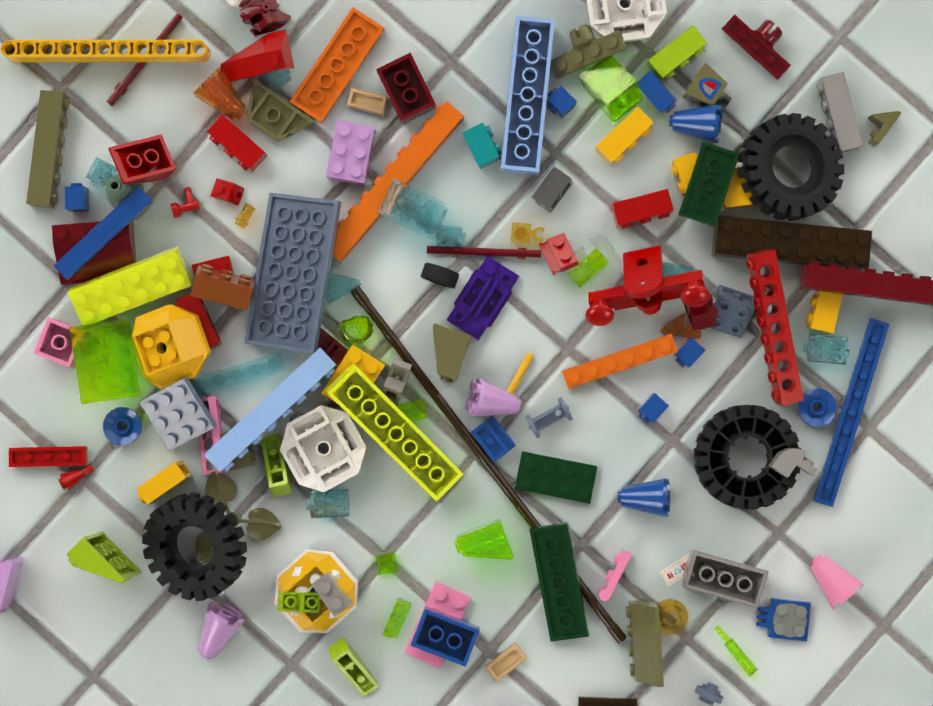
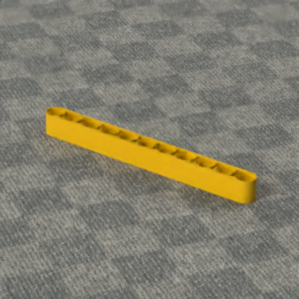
(98, 46)

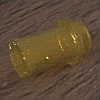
(245, 215)

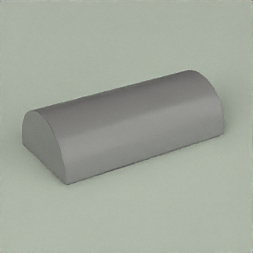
(724, 578)

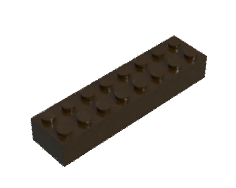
(792, 241)

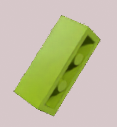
(677, 53)

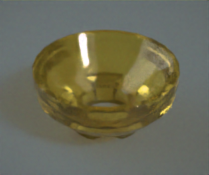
(675, 606)

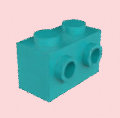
(482, 146)

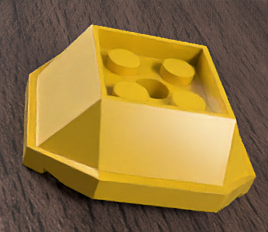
(184, 341)

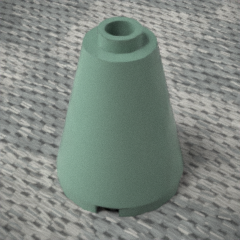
(117, 191)

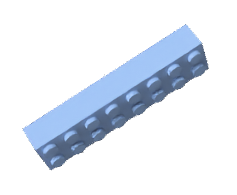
(527, 95)
(269, 410)

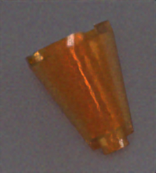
(221, 95)

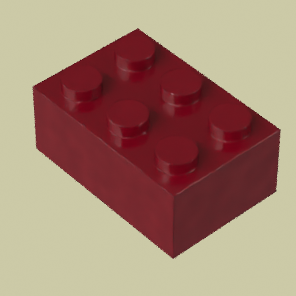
(406, 88)

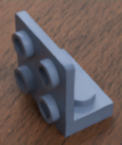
(733, 310)

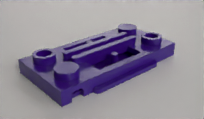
(482, 298)

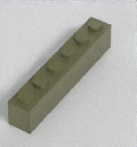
(47, 149)

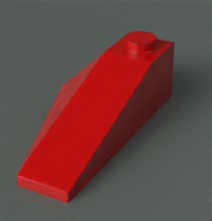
(263, 57)

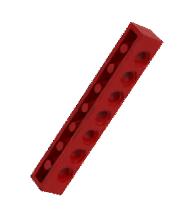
(775, 297)

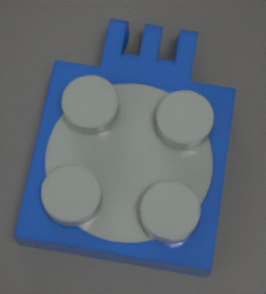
(786, 619)

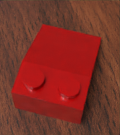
(143, 160)

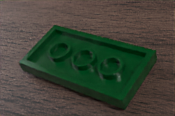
(708, 184)
(556, 477)

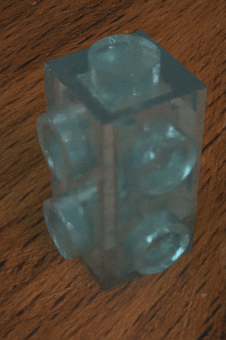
(826, 349)
(329, 503)

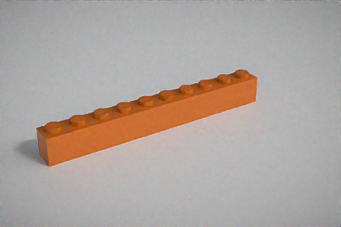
(404, 169)

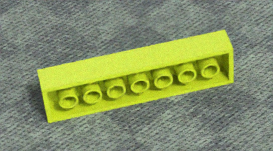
(394, 432)

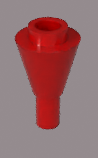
(70, 479)

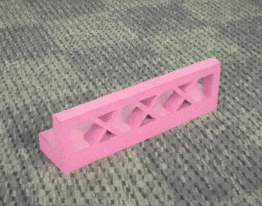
(214, 410)

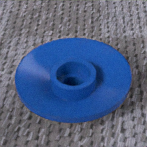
(826, 411)
(113, 430)

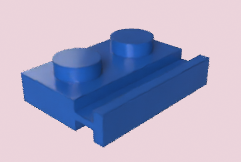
(493, 438)

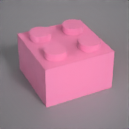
(56, 343)

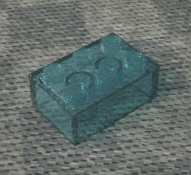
(413, 209)

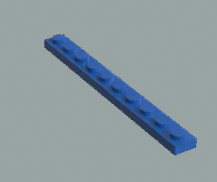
(851, 412)

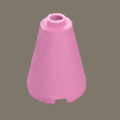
(834, 580)

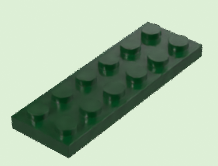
(559, 582)

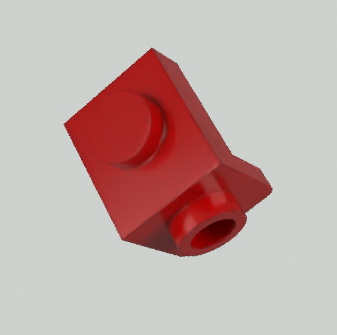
(227, 191)

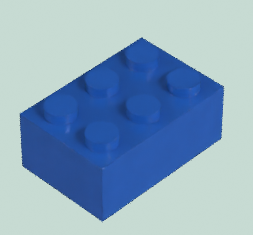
(445, 636)

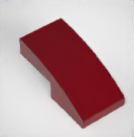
(331, 347)

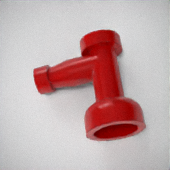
(191, 204)

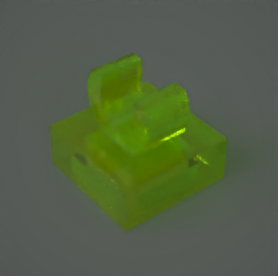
(386, 563)

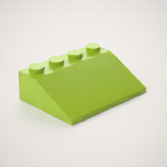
(102, 557)

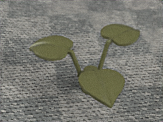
(260, 524)

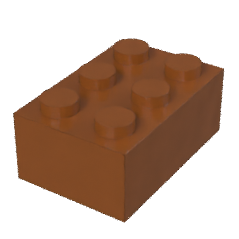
(222, 287)

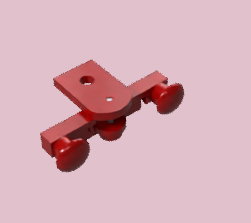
(646, 288)

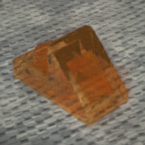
(676, 328)

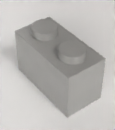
(331, 593)

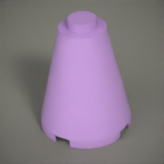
(218, 628)

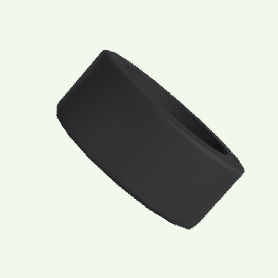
(440, 275)

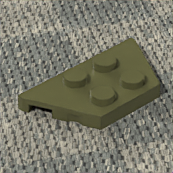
(274, 114)

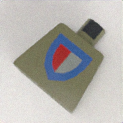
(707, 88)

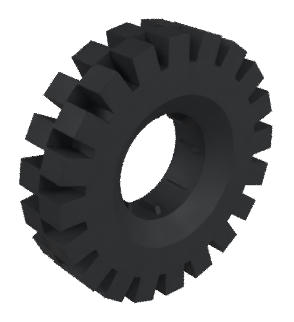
(713, 451)

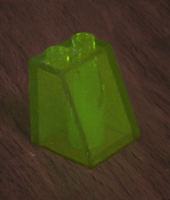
(611, 87)
(485, 542)

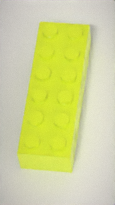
(130, 286)

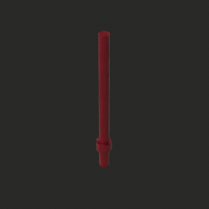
(121, 88)
(521, 253)

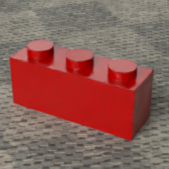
(236, 144)
(642, 209)
(198, 307)

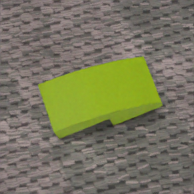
(298, 602)

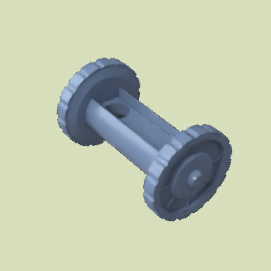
(548, 417)

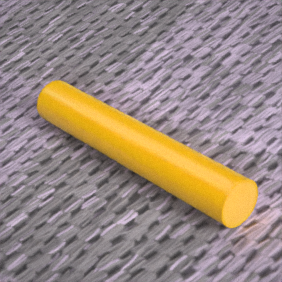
(520, 372)

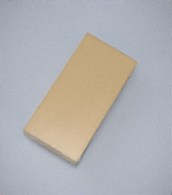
(367, 101)
(506, 662)

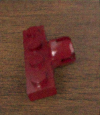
(758, 44)

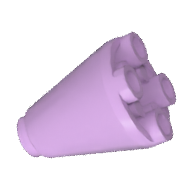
(490, 399)

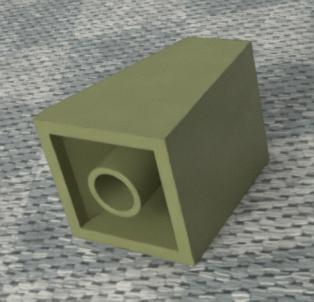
(450, 351)

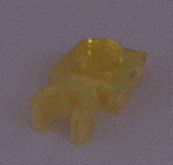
(522, 233)

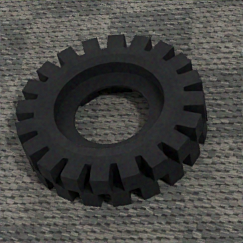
(759, 174)
(183, 577)

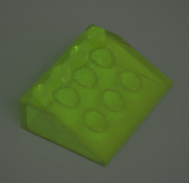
(104, 361)

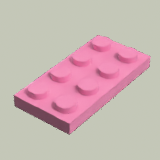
(444, 600)

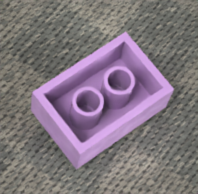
(351, 152)

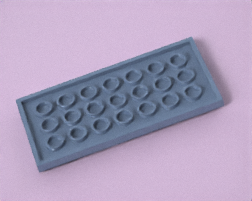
(293, 272)

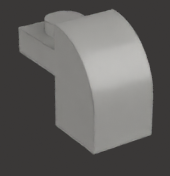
(396, 380)
(788, 459)

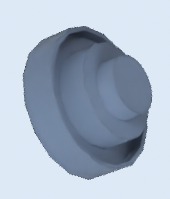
(709, 693)

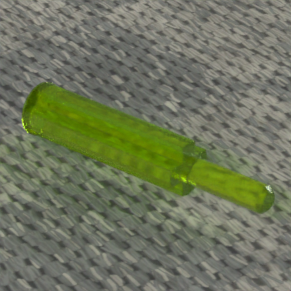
(737, 652)

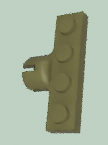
(587, 50)

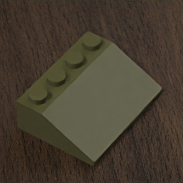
(645, 642)

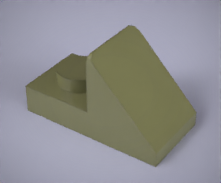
(884, 122)

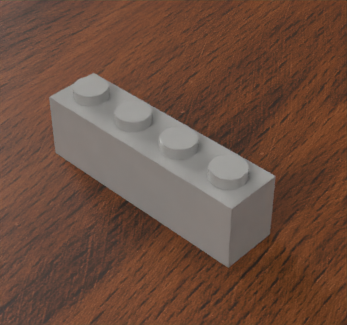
(839, 112)

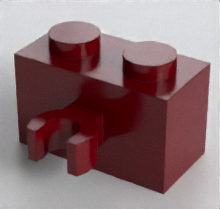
(702, 316)

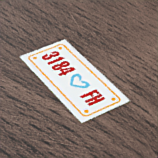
(674, 571)

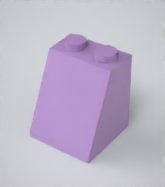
(9, 576)

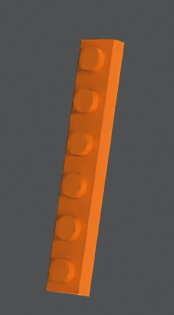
(620, 361)

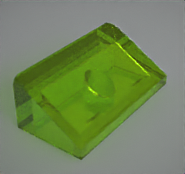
(588, 267)
(396, 618)

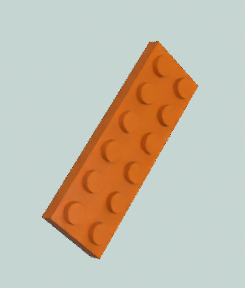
(337, 65)

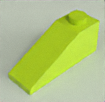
(276, 466)
(352, 666)

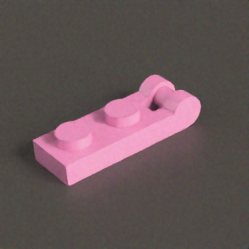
(614, 575)

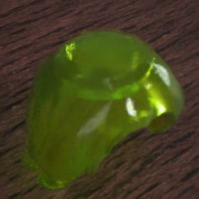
(356, 329)

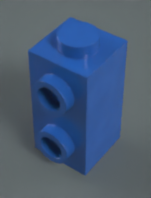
(657, 92)

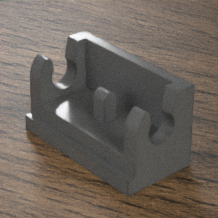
(552, 189)

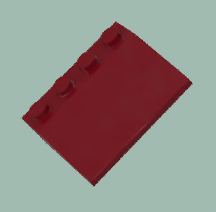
(113, 256)

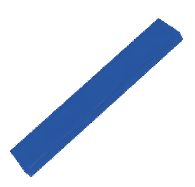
(103, 233)

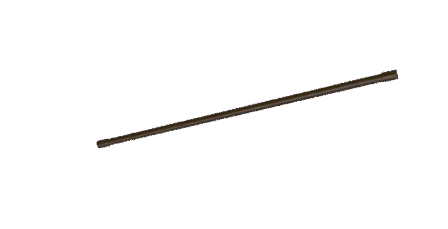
(364, 302)

